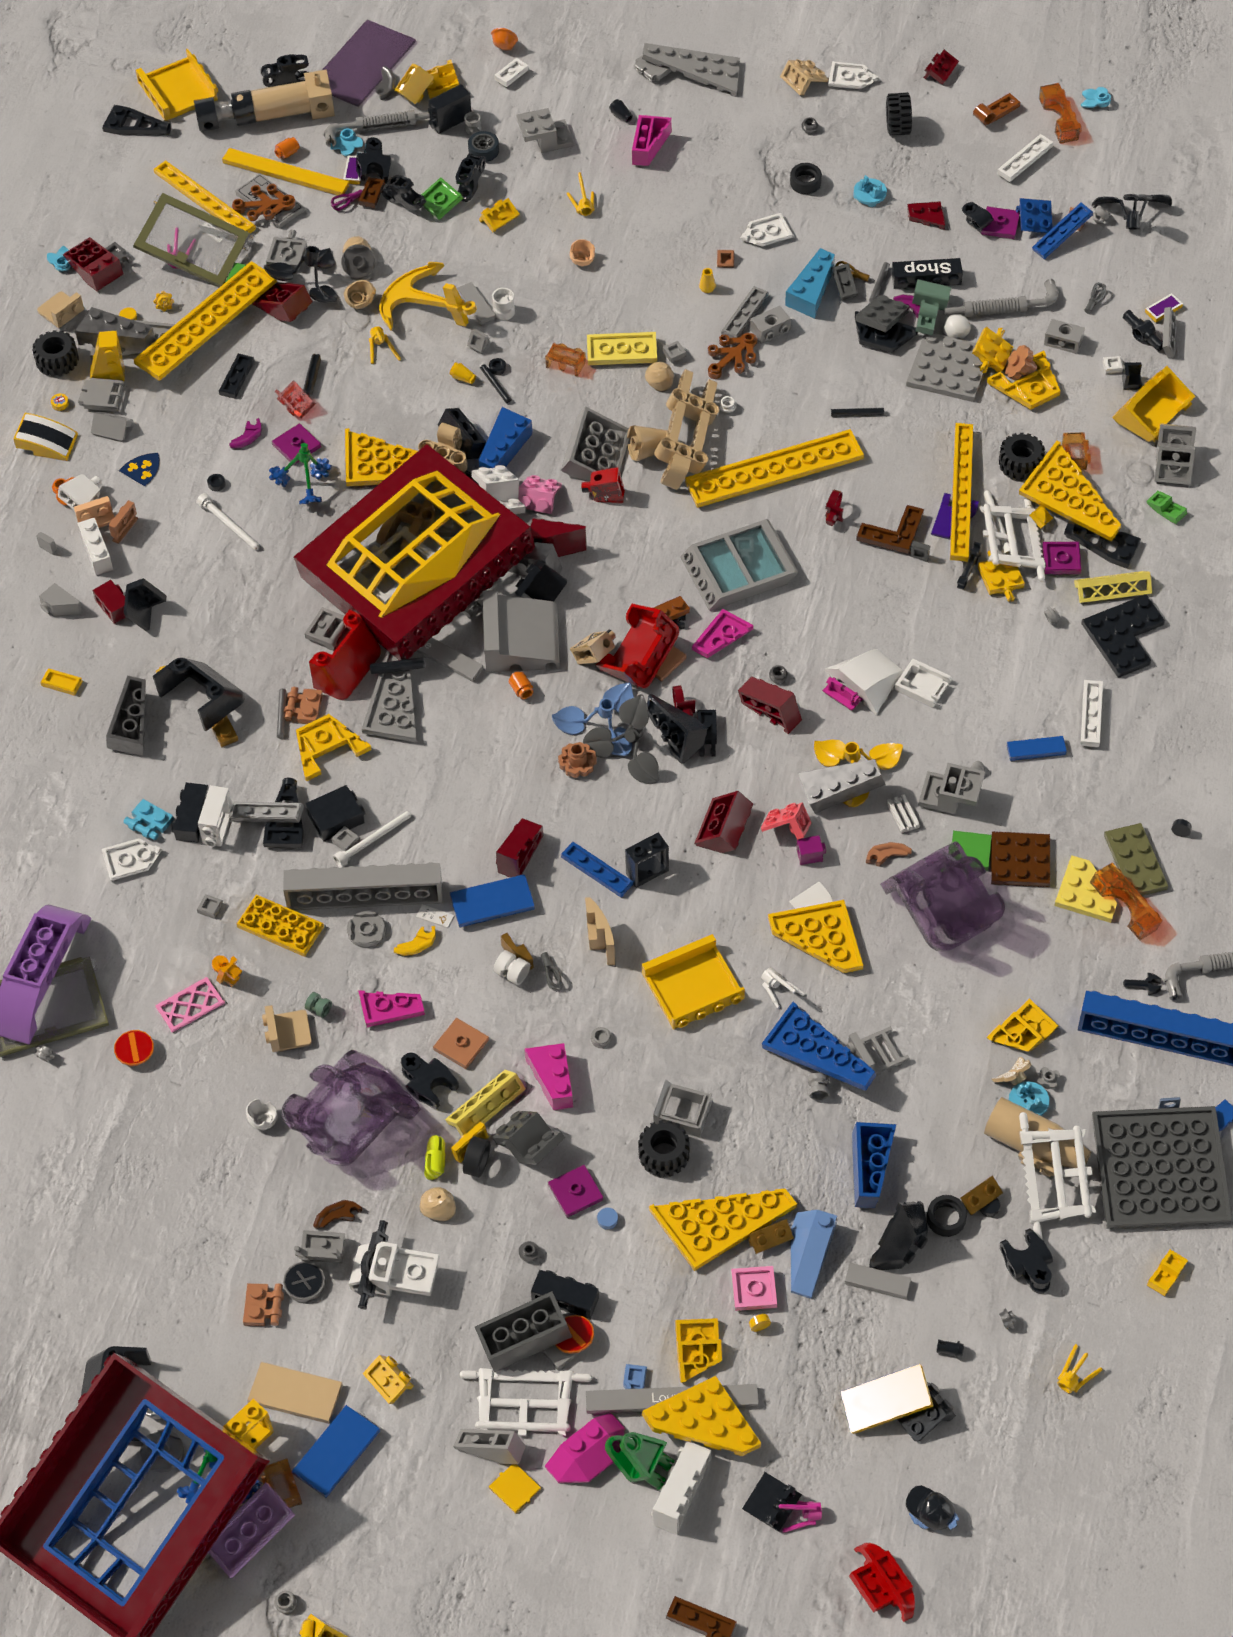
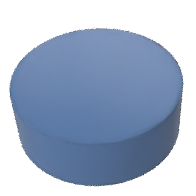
(607, 1218)

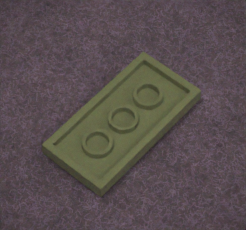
(1136, 858)

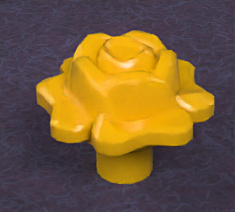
(163, 301)

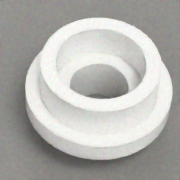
(727, 404)

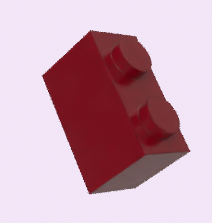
(110, 600)

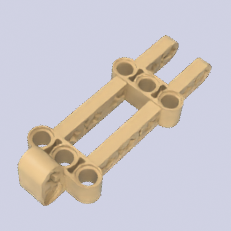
(449, 446)
(680, 456)

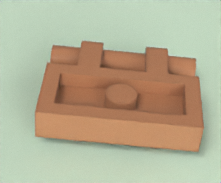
(309, 705)
(256, 1304)

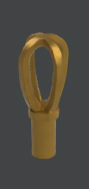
(855, 273)

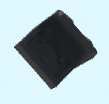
(541, 582)
(139, 601)
(924, 1421)

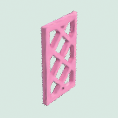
(193, 991)

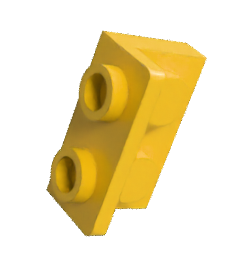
(499, 215)
(388, 1378)

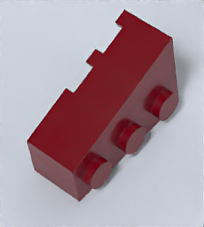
(771, 701)
(518, 848)

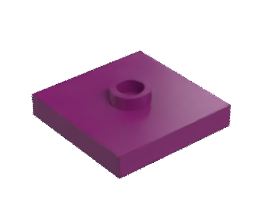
(1004, 223)
(290, 442)
(1062, 557)
(575, 1191)

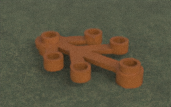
(284, 202)
(746, 341)

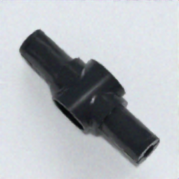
(1143, 330)

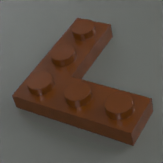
(897, 541)
(700, 1619)

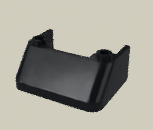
(222, 694)
(95, 1364)

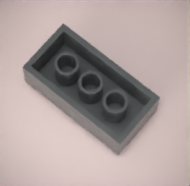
(523, 1331)

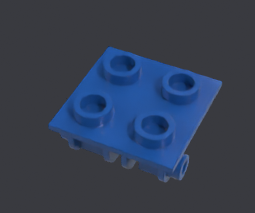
(1035, 215)

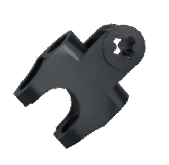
(285, 70)
(373, 160)
(469, 174)
(400, 191)
(425, 1077)
(1030, 1262)

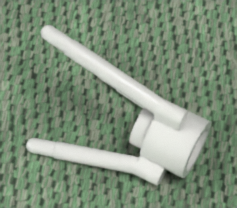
(774, 979)

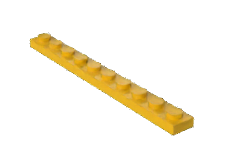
(961, 492)

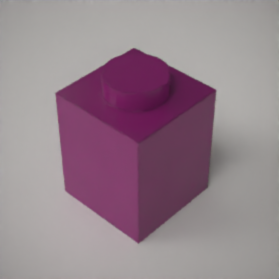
(810, 850)

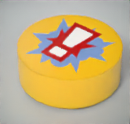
(59, 402)

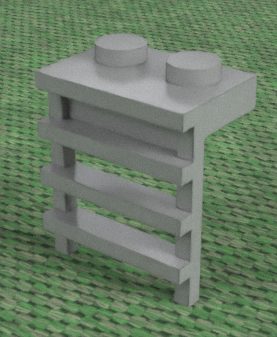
(860, 1050)
(321, 1246)

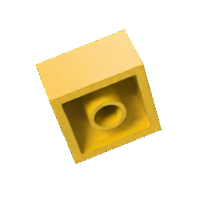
(414, 83)

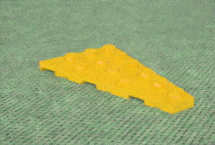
(371, 459)
(1064, 490)
(716, 1225)

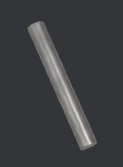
(880, 280)
(281, 714)

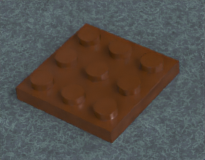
(1020, 859)

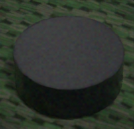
(497, 366)
(216, 482)
(1181, 828)
(991, 1208)

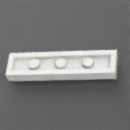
(1025, 158)
(1091, 713)

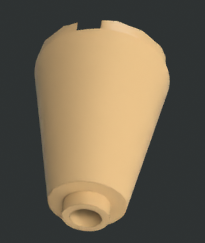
(643, 441)

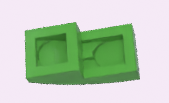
(1166, 507)

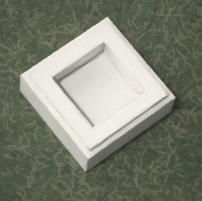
(1112, 365)

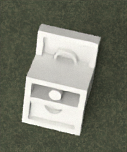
(501, 485)

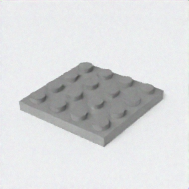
(946, 367)

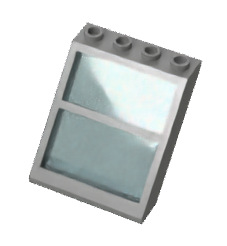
(739, 564)

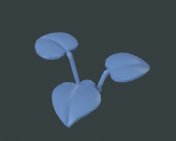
(571, 718)

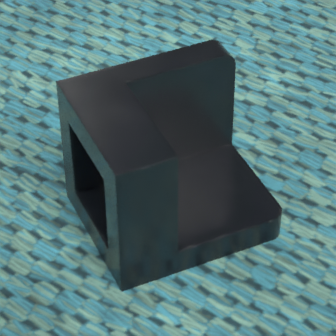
(1131, 376)

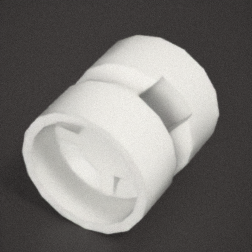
(503, 303)
(512, 968)

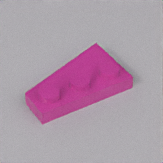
(721, 633)
(387, 1008)

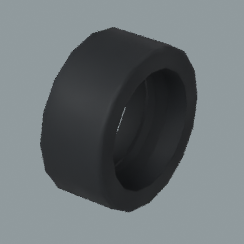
(805, 169)
(476, 1156)
(948, 1201)

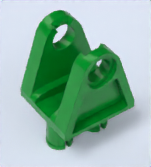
(639, 1457)

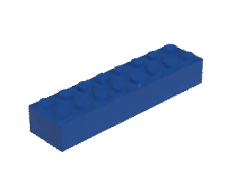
(1157, 1027)

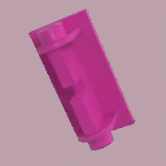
(842, 693)

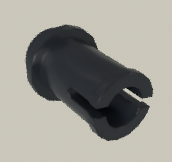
(950, 1348)

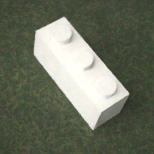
(95, 546)

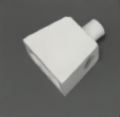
(79, 490)

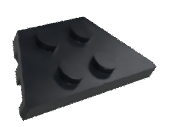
(885, 341)

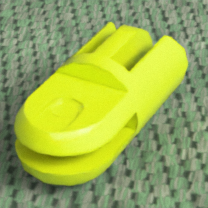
(435, 1157)

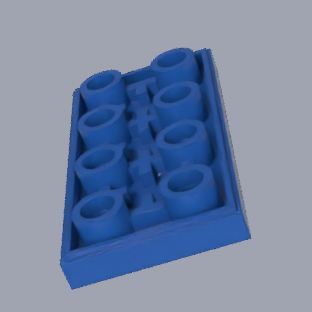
(492, 900)
(336, 1451)

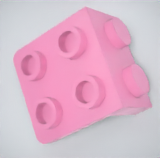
(538, 493)

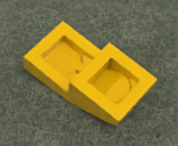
(1167, 1272)

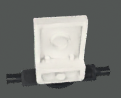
(385, 1268)

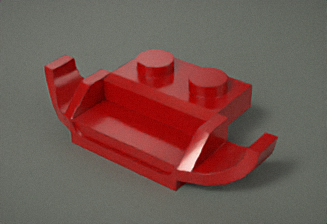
(883, 1581)

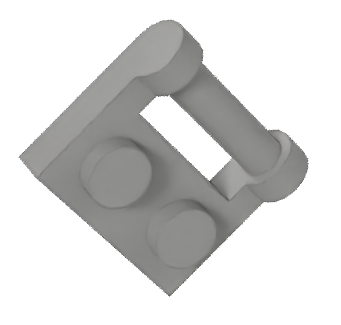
(321, 627)

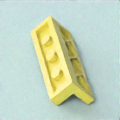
(1113, 579)
(486, 1102)

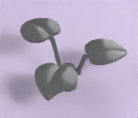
(636, 713)

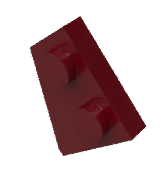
(926, 213)

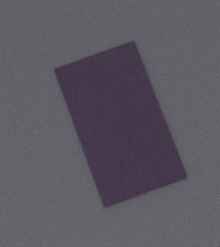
(359, 63)

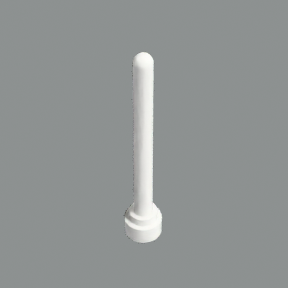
(206, 502)
(997, 521)
(342, 858)

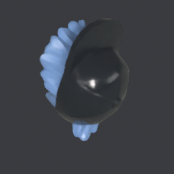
(930, 1509)

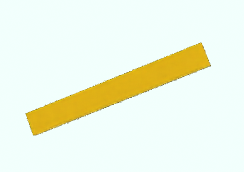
(285, 172)
(202, 196)

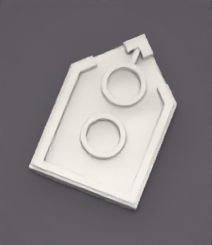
(850, 75)
(767, 230)
(129, 858)

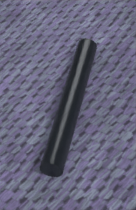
(495, 383)
(857, 411)

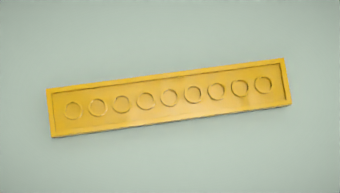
(204, 321)
(774, 468)

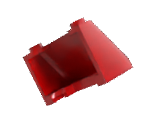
(643, 648)
(346, 667)

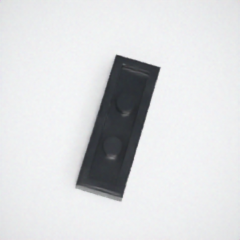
(236, 376)

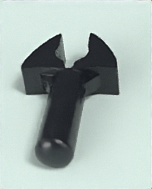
(1151, 978)

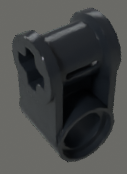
(977, 216)

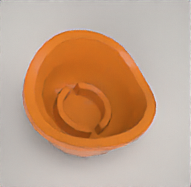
(504, 38)

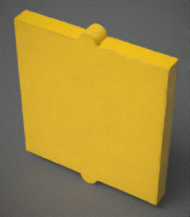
(514, 1487)

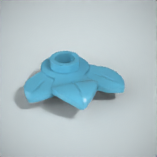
(1096, 98)
(347, 142)
(59, 260)

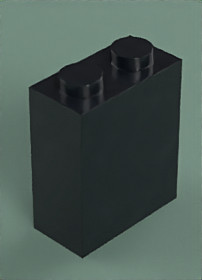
(449, 108)
(334, 811)

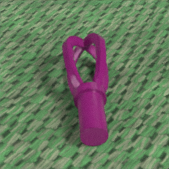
(350, 197)

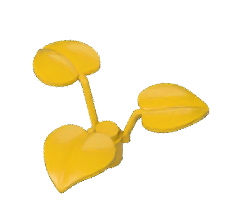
(831, 751)

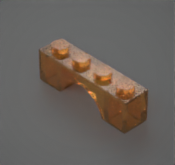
(1054, 99)
(1111, 882)

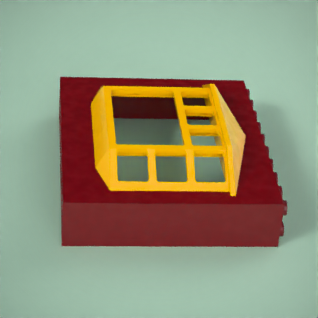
(442, 582)

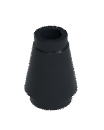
(620, 110)

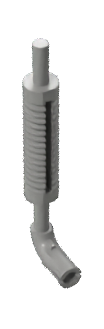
(374, 122)
(1005, 305)
(1205, 964)

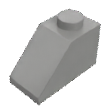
(59, 602)

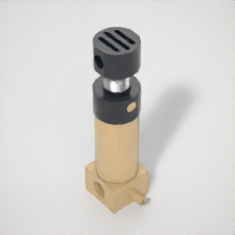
(270, 103)

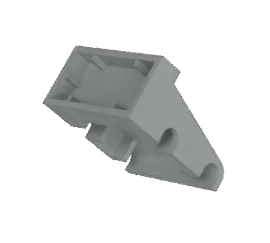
(519, 632)

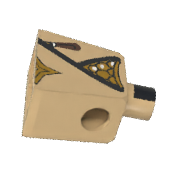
(594, 647)

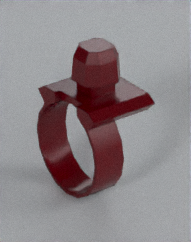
(834, 511)
(678, 699)

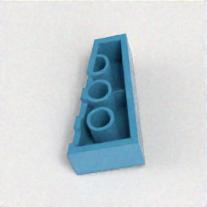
(810, 285)

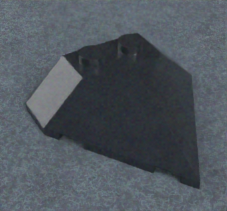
(902, 1237)

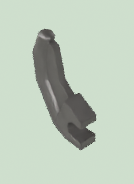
(388, 83)

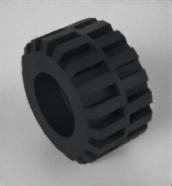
(899, 114)
(65, 349)
(1017, 446)
(664, 1163)

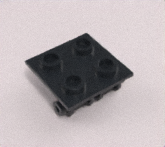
(766, 1498)

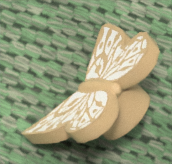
(1016, 1074)

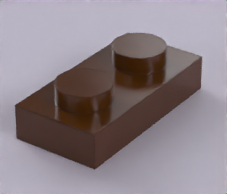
(371, 192)

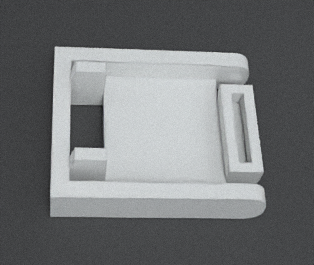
(926, 686)

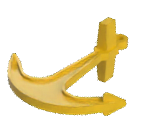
(402, 291)

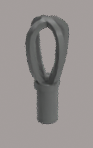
(1093, 301)
(548, 965)

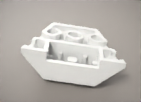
(869, 675)

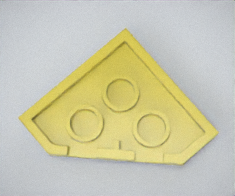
(1080, 896)

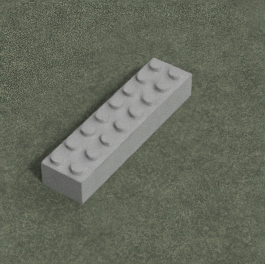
(363, 886)

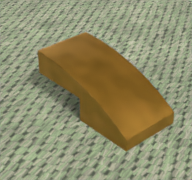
(520, 951)

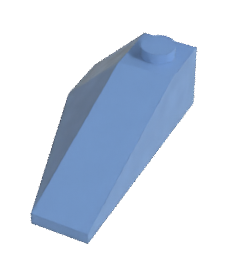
(811, 1241)

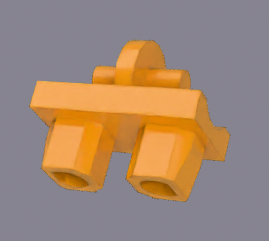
(226, 970)

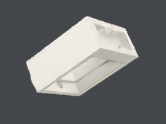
(215, 816)

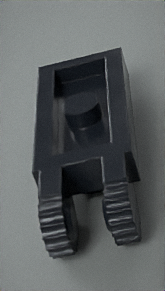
(708, 719)

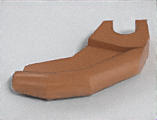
(886, 850)

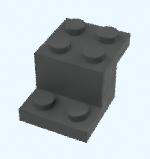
(528, 1137)

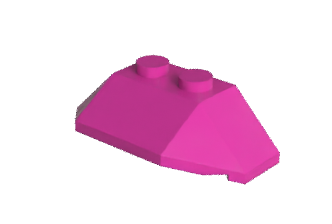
(584, 1453)

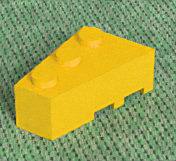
(108, 358)

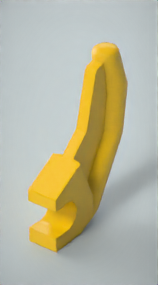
(418, 944)

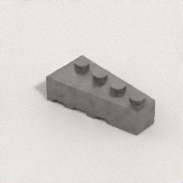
(131, 334)

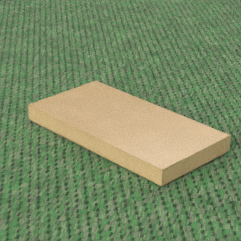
(295, 1392)

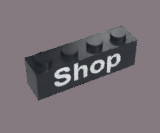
(938, 271)

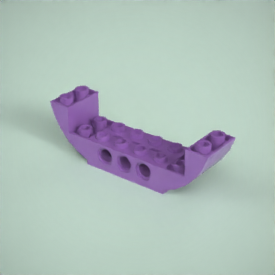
(35, 967)

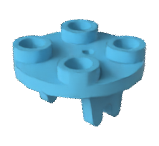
(870, 191)
(1027, 1090)

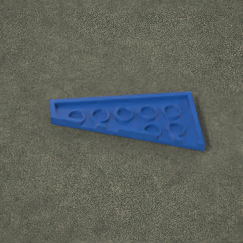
(813, 1046)

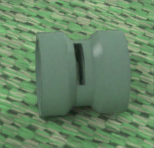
(318, 1004)

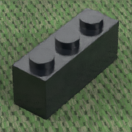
(472, 440)
(189, 812)
(569, 1293)

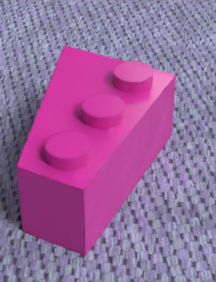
(649, 138)
(552, 1073)

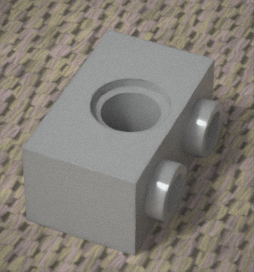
(770, 324)
(1064, 336)

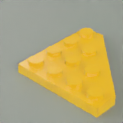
(820, 932)
(704, 1416)

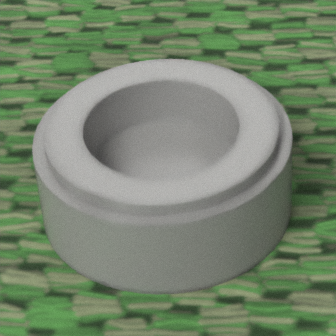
(600, 1037)

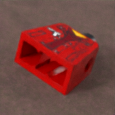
(605, 486)

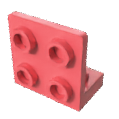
(793, 814)

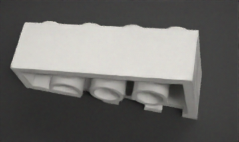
(680, 1487)

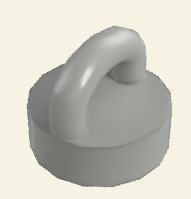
(1102, 212)

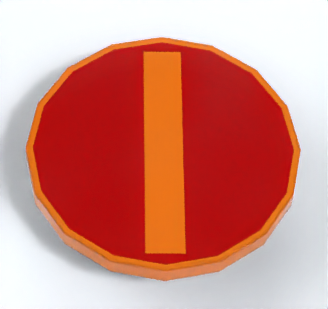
(133, 1047)
(581, 1332)

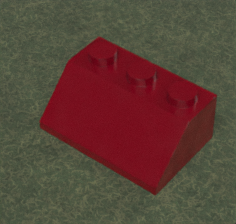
(724, 822)

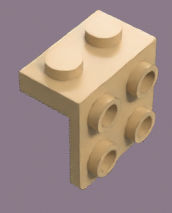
(61, 308)
(286, 1029)

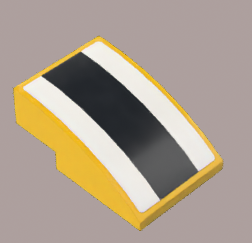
(45, 437)

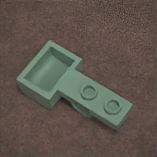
(931, 299)

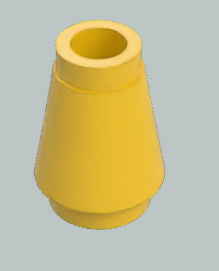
(707, 281)
(462, 373)

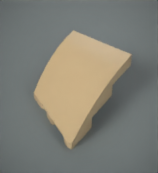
(599, 931)

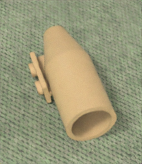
(1005, 1127)

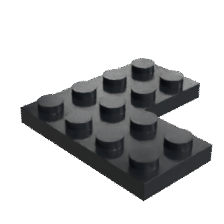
(1116, 630)

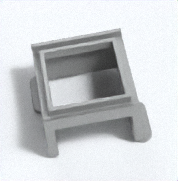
(691, 1127)

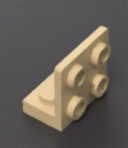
(800, 73)

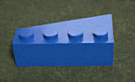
(505, 439)
(870, 1158)

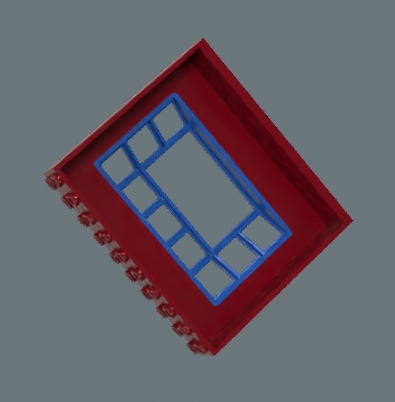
(77, 1467)

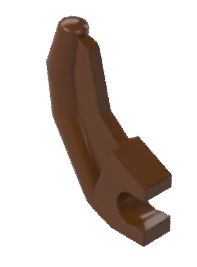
(338, 1210)

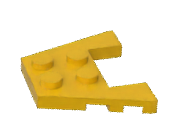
(1032, 389)
(323, 737)

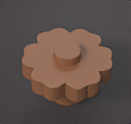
(1020, 363)
(577, 759)

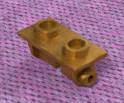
(981, 1195)
(770, 1236)

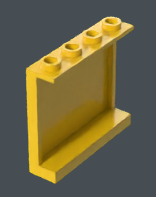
(177, 86)
(692, 982)

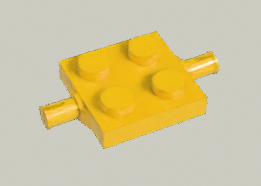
(992, 350)
(1000, 578)

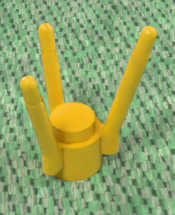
(585, 206)
(378, 337)
(1069, 1381)

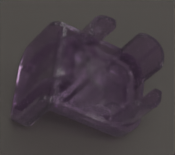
(947, 897)
(347, 1107)

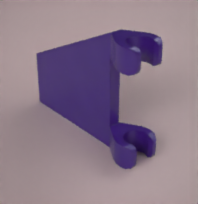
(942, 524)

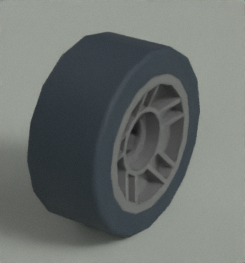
(484, 144)

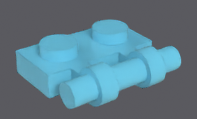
(151, 815)

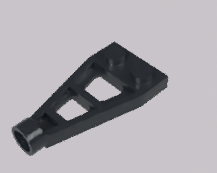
(118, 116)
(1121, 556)
(284, 836)

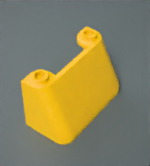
(1154, 404)

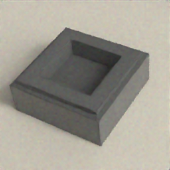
(920, 551)

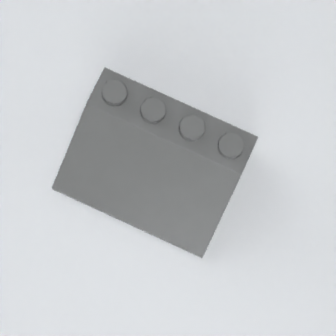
(594, 445)

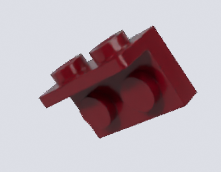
(942, 66)

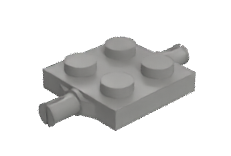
(287, 250)

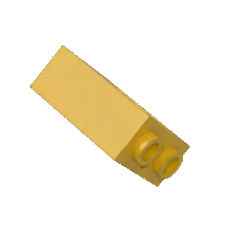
(258, 1427)

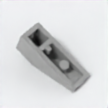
(494, 1445)

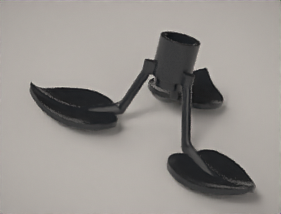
(1134, 217)
(312, 258)

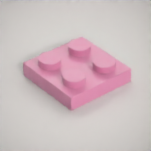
(754, 1288)

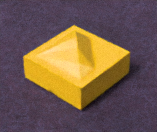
(1041, 516)

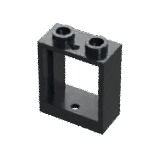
(640, 862)

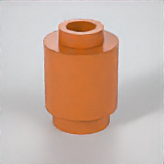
(286, 148)
(521, 685)

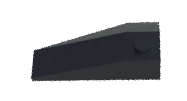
(678, 728)

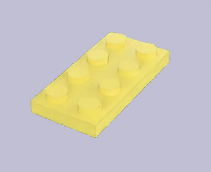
(621, 348)

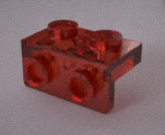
(296, 399)

